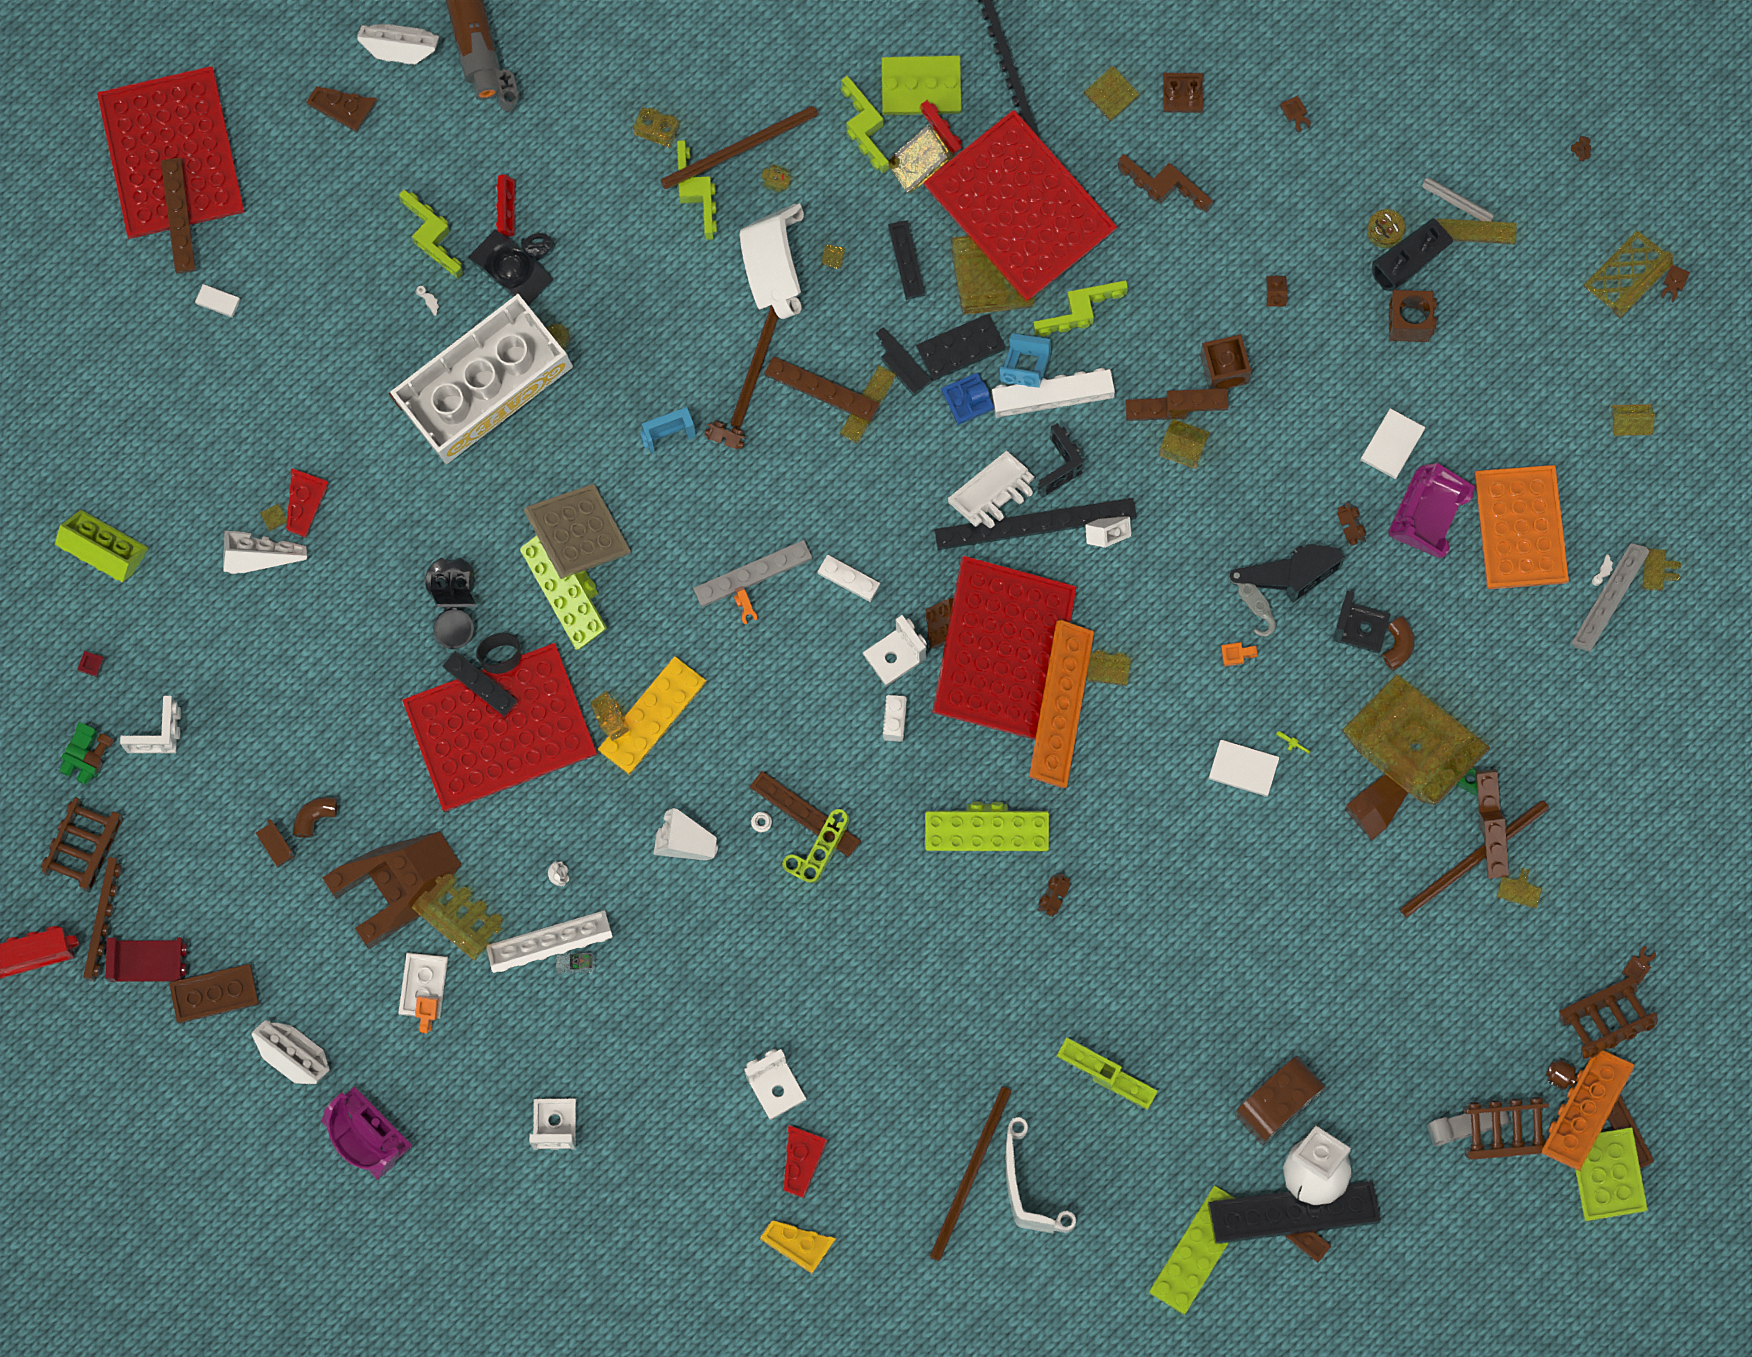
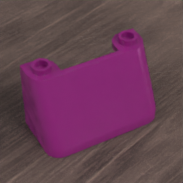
(1429, 509)

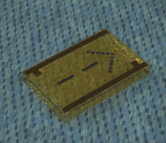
(919, 159)

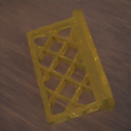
(1638, 287)

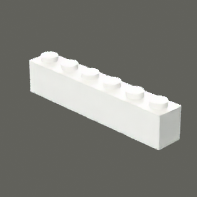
(1053, 393)

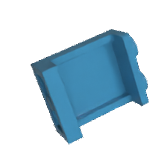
(667, 425)

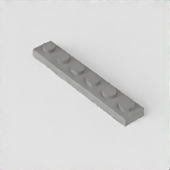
(752, 573)
(1610, 597)

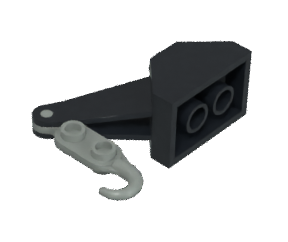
(1296, 576)

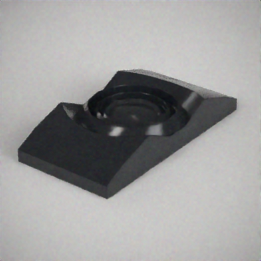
(510, 267)

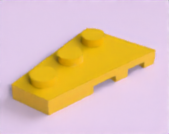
(800, 1246)

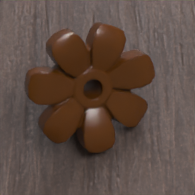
(1582, 148)

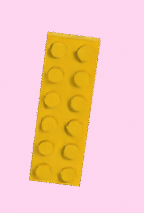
(653, 715)

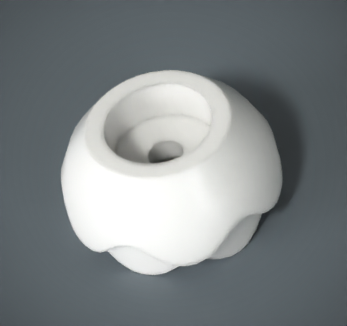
(558, 873)

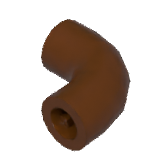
(1403, 644)
(311, 812)

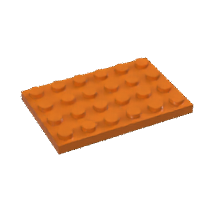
(1521, 527)

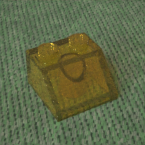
(1184, 443)

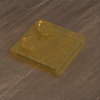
(1111, 93)

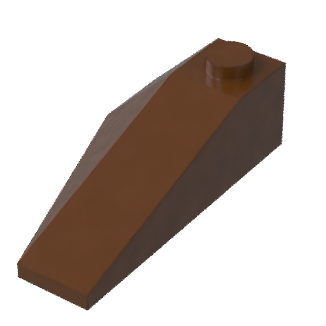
(1376, 806)

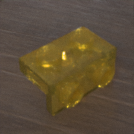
(1108, 668)

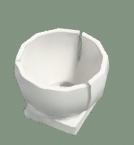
(1318, 1165)

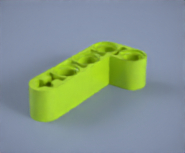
(820, 844)

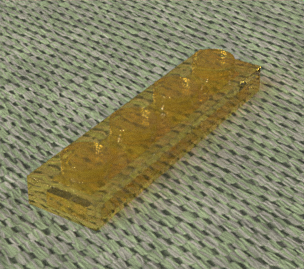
(1480, 231)
(876, 391)

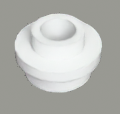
(758, 816)

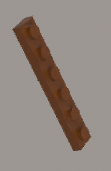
(178, 215)
(822, 389)
(104, 911)

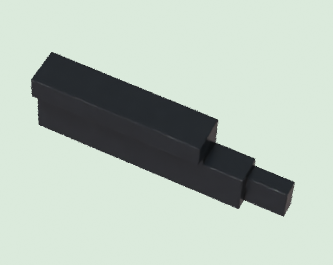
(902, 364)

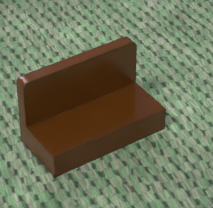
(275, 844)

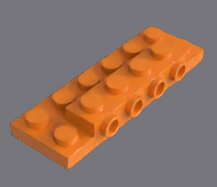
(1587, 1109)

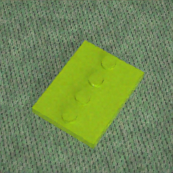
(915, 79)
(1612, 1177)

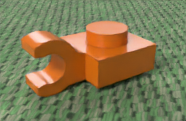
(742, 600)
(1234, 653)
(426, 1010)

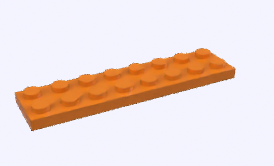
(1061, 704)

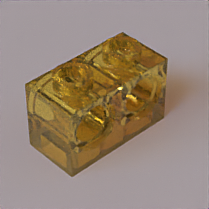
(653, 131)
(609, 716)

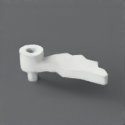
(430, 301)
(1605, 571)

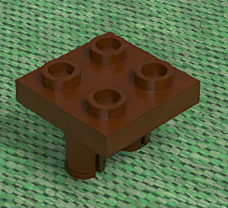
(1182, 92)
(937, 622)

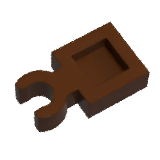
(1295, 111)
(1675, 281)
(1637, 966)

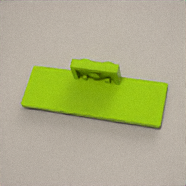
(567, 596)
(987, 829)

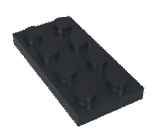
(960, 347)

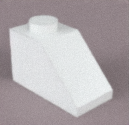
(1108, 531)

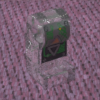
(575, 963)

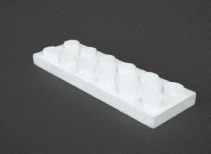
(549, 941)

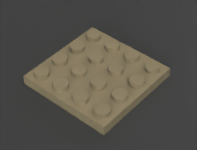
(577, 531)

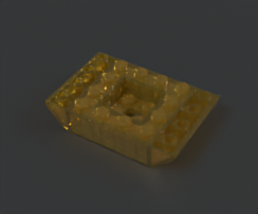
(1405, 717)

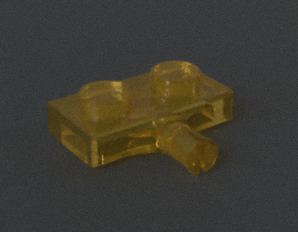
(1519, 890)

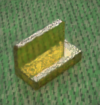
(1633, 419)

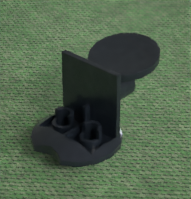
(453, 626)

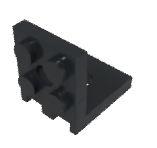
(1068, 471)
(1349, 623)

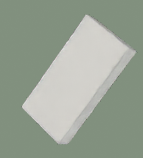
(217, 300)

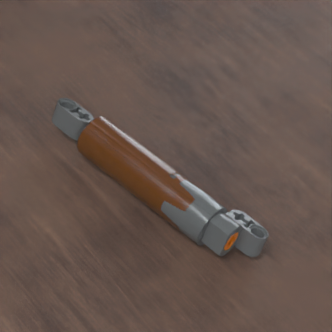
(479, 53)

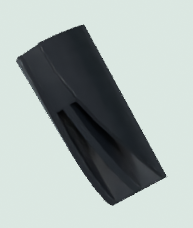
(1410, 255)

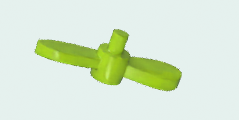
(1292, 742)

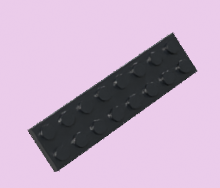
(1286, 1215)

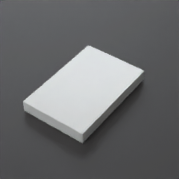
(1392, 443)
(1243, 768)
(424, 977)

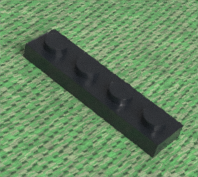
(906, 260)
(480, 684)

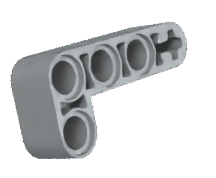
(1459, 1127)

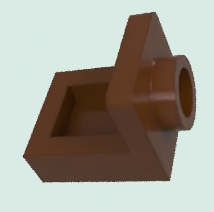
(1276, 291)

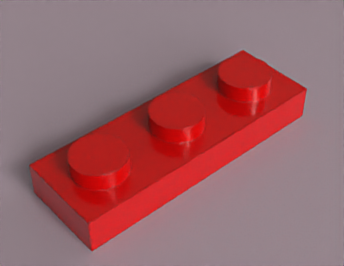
(941, 127)
(505, 205)

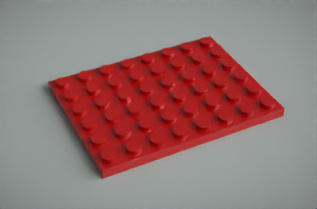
(163, 122)
(1020, 205)
(1000, 646)
(480, 752)

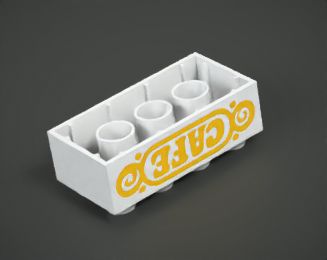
(482, 379)

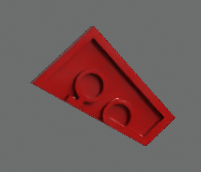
(304, 501)
(803, 1156)

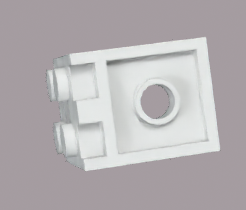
(904, 644)
(158, 744)
(767, 1075)
(554, 1137)

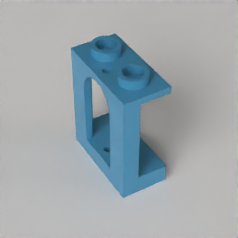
(1029, 346)

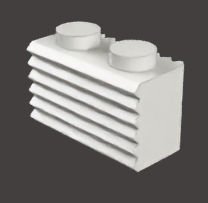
(894, 718)

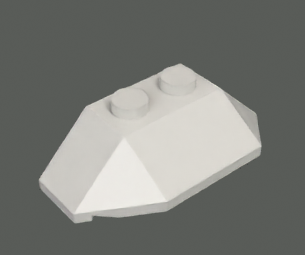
(397, 42)
(291, 1052)

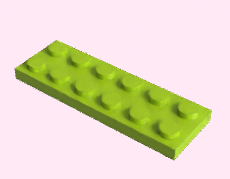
(1191, 1260)

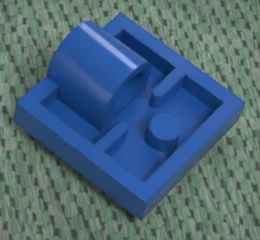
(967, 398)

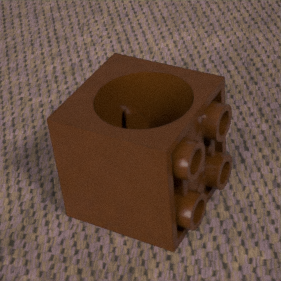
(1403, 331)
(1225, 363)

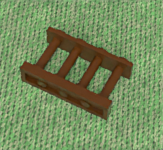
(94, 860)
(1608, 998)
(1497, 1147)

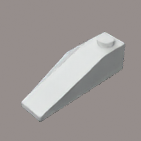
(249, 554)

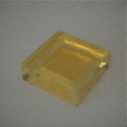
(833, 256)
(273, 517)

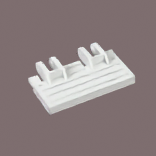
(992, 485)

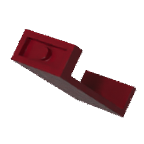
(145, 960)

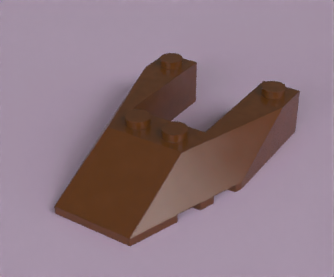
(402, 876)

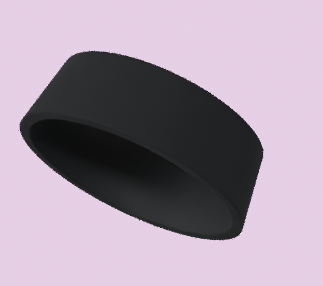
(494, 641)

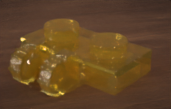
(1654, 570)

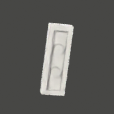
(848, 578)

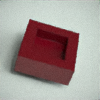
(90, 664)

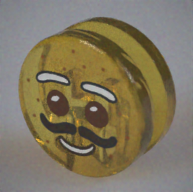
(1385, 228)

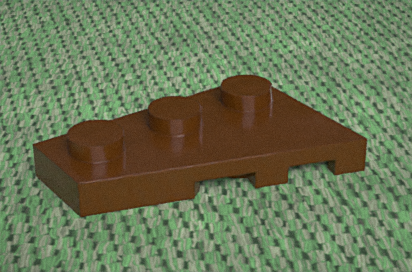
(342, 107)

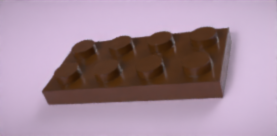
(213, 993)

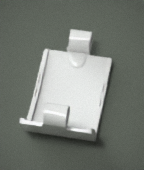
(770, 261)
(1024, 1219)

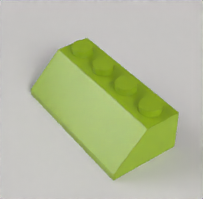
(100, 545)

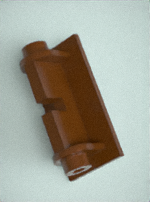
(733, 436)
(1350, 516)
(1049, 900)

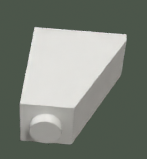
(684, 838)

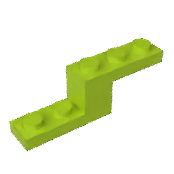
(864, 125)
(697, 191)
(431, 233)
(1080, 308)
(1107, 1073)

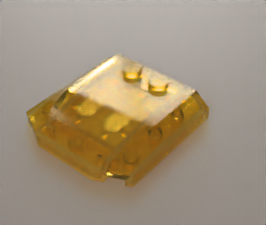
(980, 283)

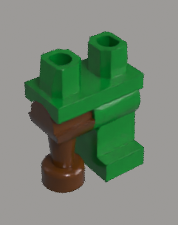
(81, 758)

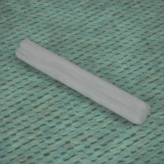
(1457, 200)

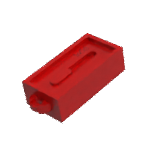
(36, 951)

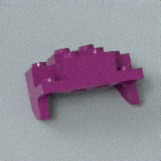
(365, 1135)

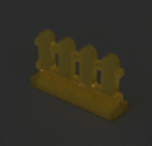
(453, 932)

